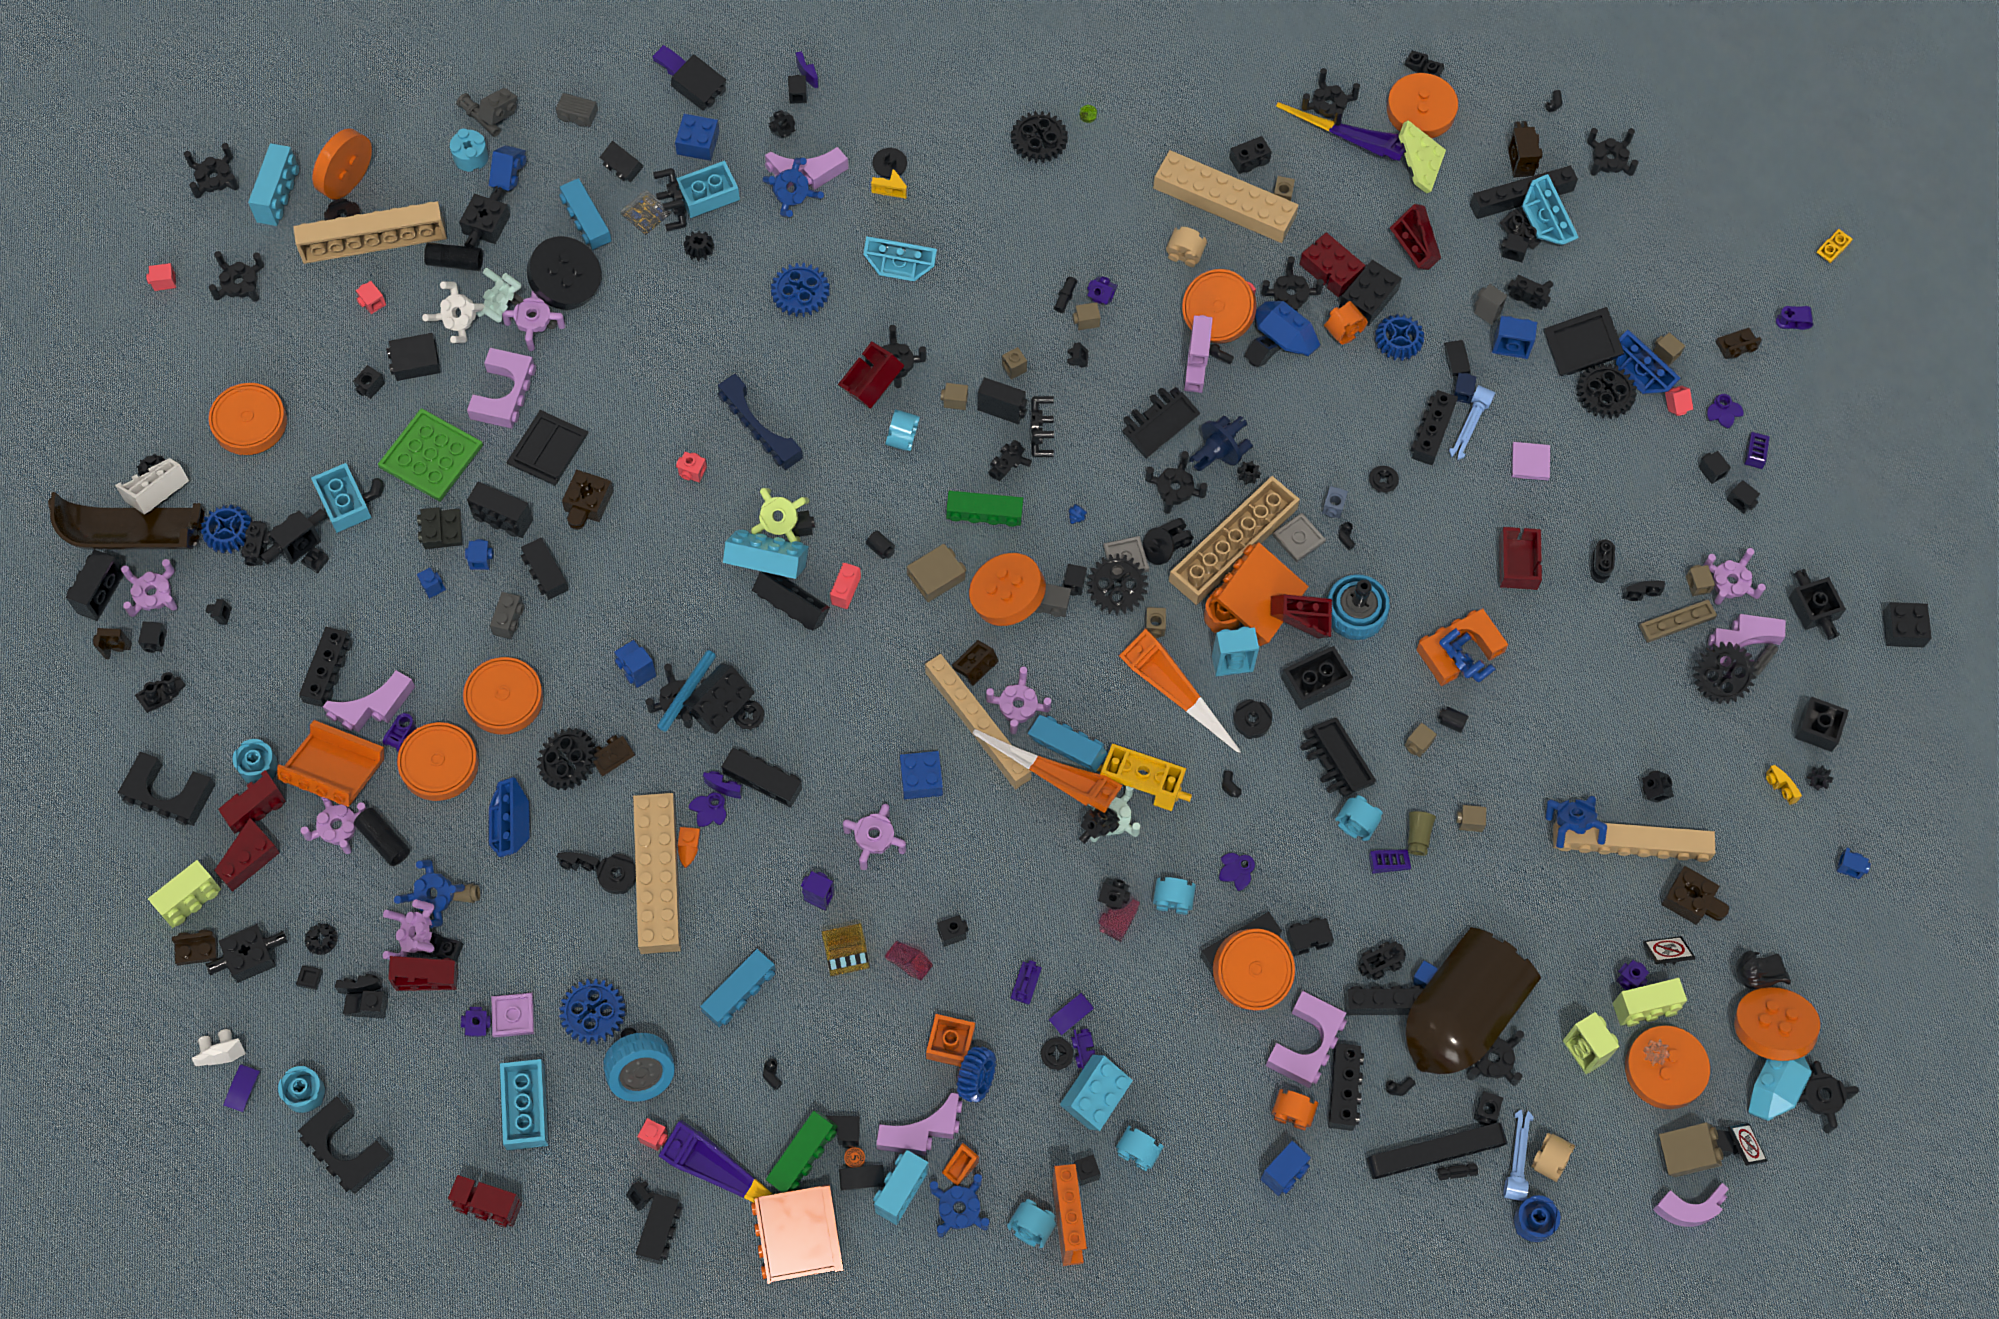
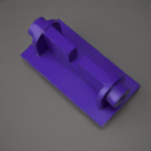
(1026, 982)
(1083, 1041)

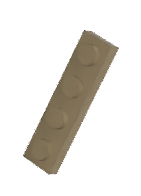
(1678, 621)

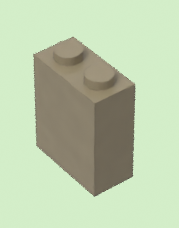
(936, 572)
(1691, 1149)

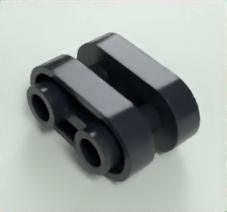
(1182, 538)
(1602, 561)

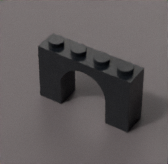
(183, 808)
(319, 1133)

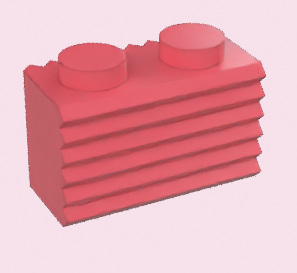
(845, 585)

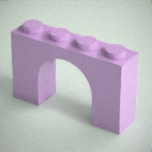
(1198, 353)
(504, 410)
(1305, 1067)

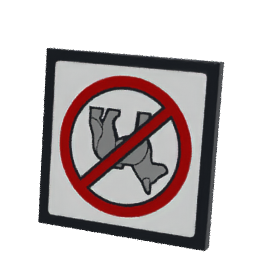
(1668, 950)
(1747, 1144)

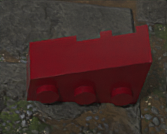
(1417, 237)
(1304, 613)
(253, 803)
(245, 856)
(422, 974)

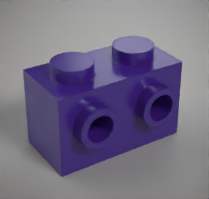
(818, 890)

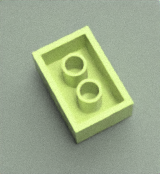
(184, 894)
(1649, 1002)
(1591, 1042)

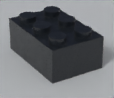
(1372, 290)
(500, 510)
(95, 585)
(1316, 677)
(718, 698)

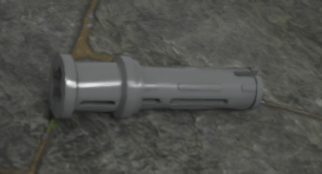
(472, 110)

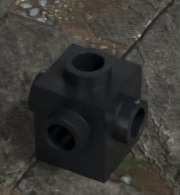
(787, 123)
(1657, 786)
(1114, 893)

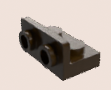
(1738, 343)
(109, 640)
(976, 662)
(612, 754)
(195, 947)

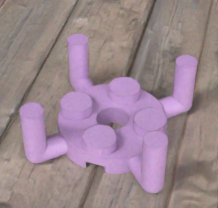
(533, 324)
(1737, 571)
(144, 584)
(1022, 693)
(327, 818)
(874, 845)
(410, 924)

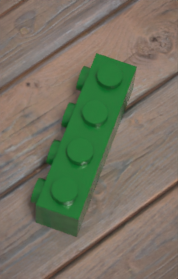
(984, 508)
(802, 1152)

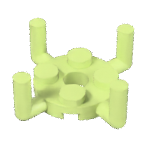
(789, 512)

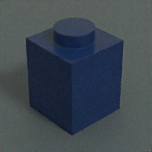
(1465, 387)

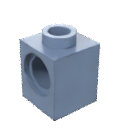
(1338, 496)

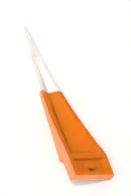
(1155, 665)
(1080, 784)

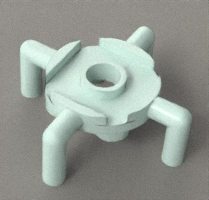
(498, 296)
(1123, 812)

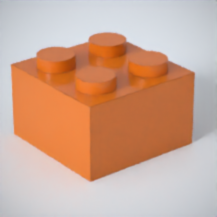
(950, 1040)

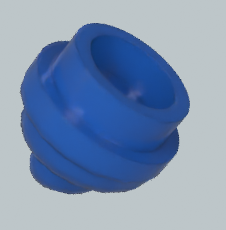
(1077, 514)

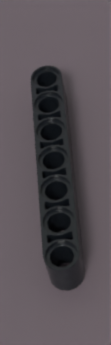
(1436, 1151)

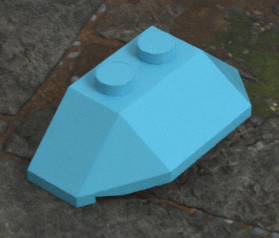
(1547, 212)
(899, 258)
(1779, 1087)

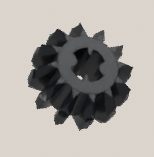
(698, 245)

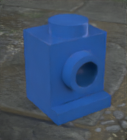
(431, 582)
(1853, 864)

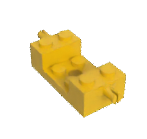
(1162, 780)

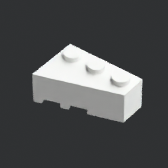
(154, 486)

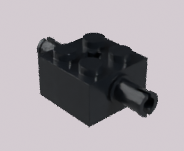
(485, 218)
(294, 537)
(1817, 603)
(235, 949)

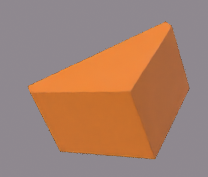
(961, 1164)

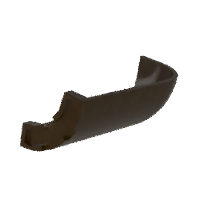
(125, 527)
(1468, 1003)

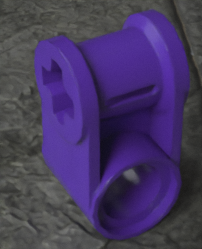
(1797, 318)
(397, 734)

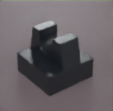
(1079, 354)
(315, 559)
(219, 611)
(639, 1196)

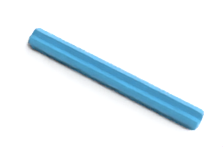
(686, 690)

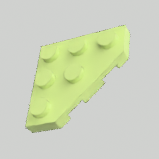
(1421, 155)

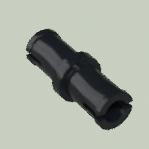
(1065, 294)

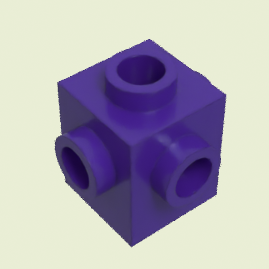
(1101, 290)
(1632, 975)
(472, 1030)

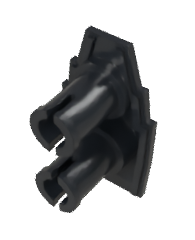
(1519, 225)
(159, 692)

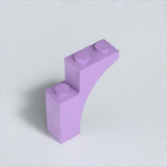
(817, 169)
(1748, 631)
(379, 704)
(916, 1136)

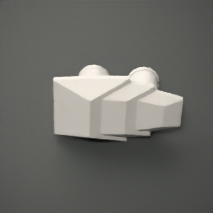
(220, 1053)

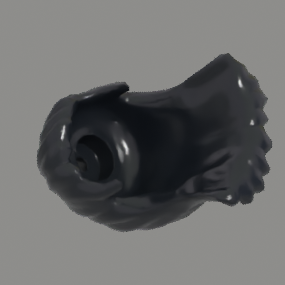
(1761, 972)

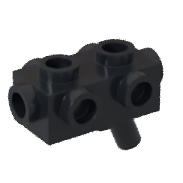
(1530, 291)
(1010, 457)
(256, 538)
(1098, 824)
(1385, 958)

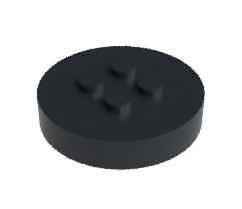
(563, 272)

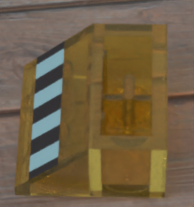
(845, 949)

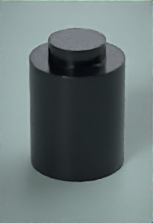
(880, 545)
(1453, 719)

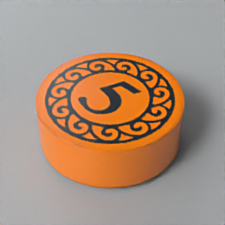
(854, 1157)

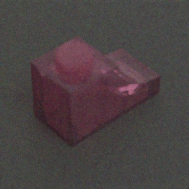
(1117, 922)
(909, 960)

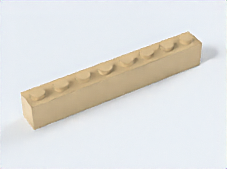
(974, 717)
(1643, 841)

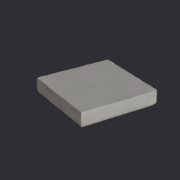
(1299, 537)
(1132, 548)

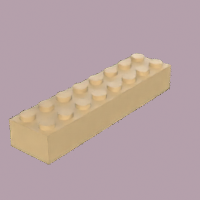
(1225, 196)
(370, 232)
(1225, 545)
(656, 873)

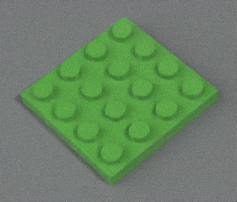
(430, 454)

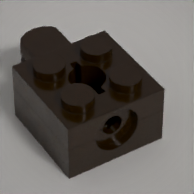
(1524, 150)
(586, 498)
(1696, 903)

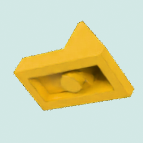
(894, 187)

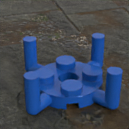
(800, 187)
(1464, 661)
(1569, 821)
(422, 889)
(959, 1195)

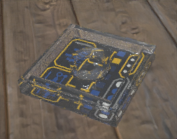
(645, 212)

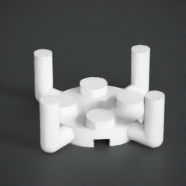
(448, 312)

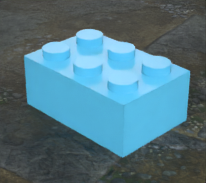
(708, 189)
(341, 497)
(1235, 651)
(1096, 1092)
(900, 1186)

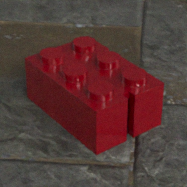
(1331, 259)
(869, 383)
(1520, 558)
(484, 1201)

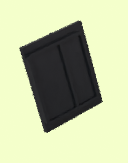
(1584, 342)
(547, 447)

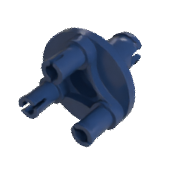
(1220, 443)

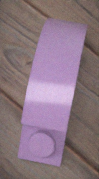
(1689, 1215)

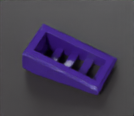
(1756, 461)
(1376, 868)

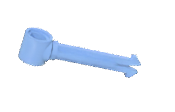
(1481, 401)
(1516, 1185)

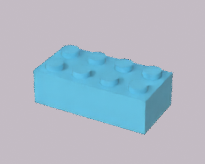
(273, 184)
(765, 554)
(523, 1104)

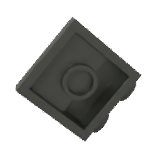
(440, 528)

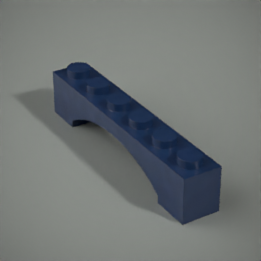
(784, 450)

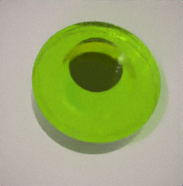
(1088, 113)

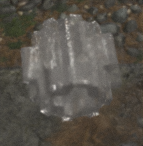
(1656, 1046)

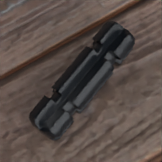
(1457, 1171)

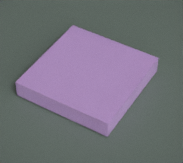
(1530, 461)
(512, 1015)

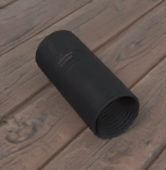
(453, 256)
(380, 835)

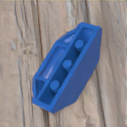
(1286, 327)
(1645, 366)
(508, 818)

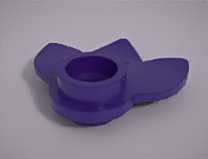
(1724, 413)
(706, 811)
(1235, 872)

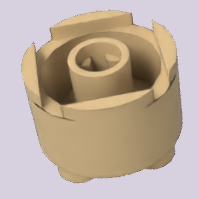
(1186, 246)
(1554, 1156)

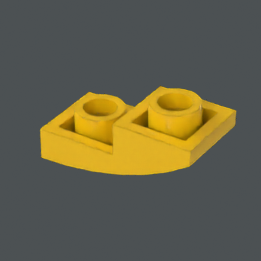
(1834, 246)
(1780, 779)

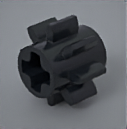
(1249, 472)
(1820, 773)

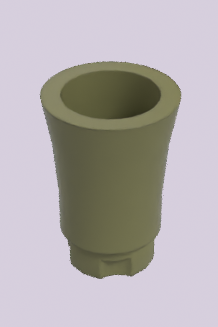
(1420, 832)

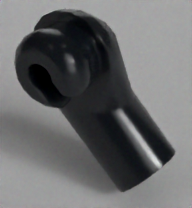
(1556, 103)
(1215, 352)
(375, 491)
(1344, 535)
(1228, 786)
(769, 1074)
(1399, 1089)

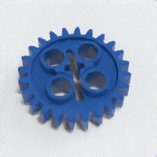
(800, 289)
(604, 1024)

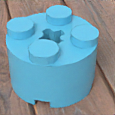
(469, 150)
(902, 430)
(254, 758)
(1359, 818)
(1174, 894)
(291, 1085)
(1138, 1147)
(1032, 1223)

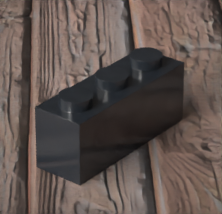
(543, 569)
(659, 1229)

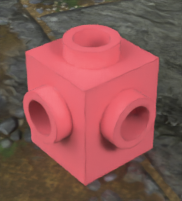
(691, 466)

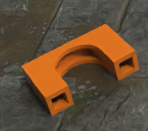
(1482, 632)

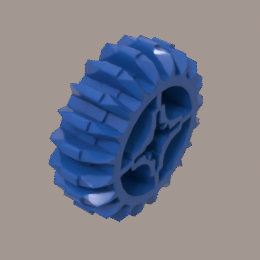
(1400, 342)
(223, 538)
(976, 1074)

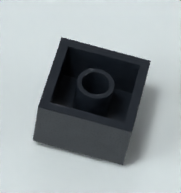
(1907, 624)
(1821, 724)

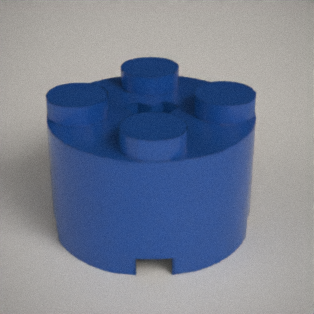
(1546, 1213)

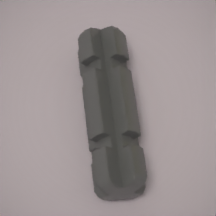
(1764, 659)

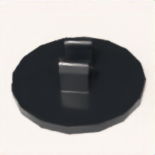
(887, 160)
(1158, 546)

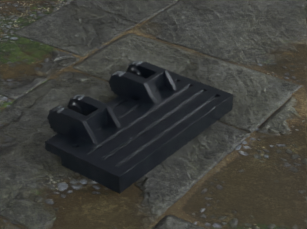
(1162, 421)
(1338, 753)

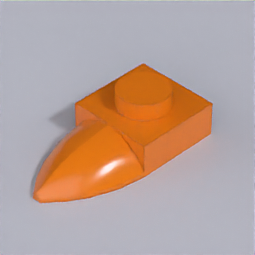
(688, 845)

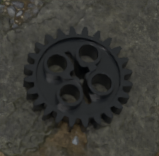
(1025, 136)
(1606, 390)
(1130, 596)
(1737, 683)
(579, 748)

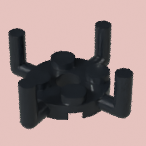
(1331, 93)
(1615, 148)
(209, 166)
(677, 204)
(233, 272)
(1293, 282)
(903, 353)
(1037, 420)
(1178, 476)
(667, 696)
(1506, 1061)
(1822, 1106)

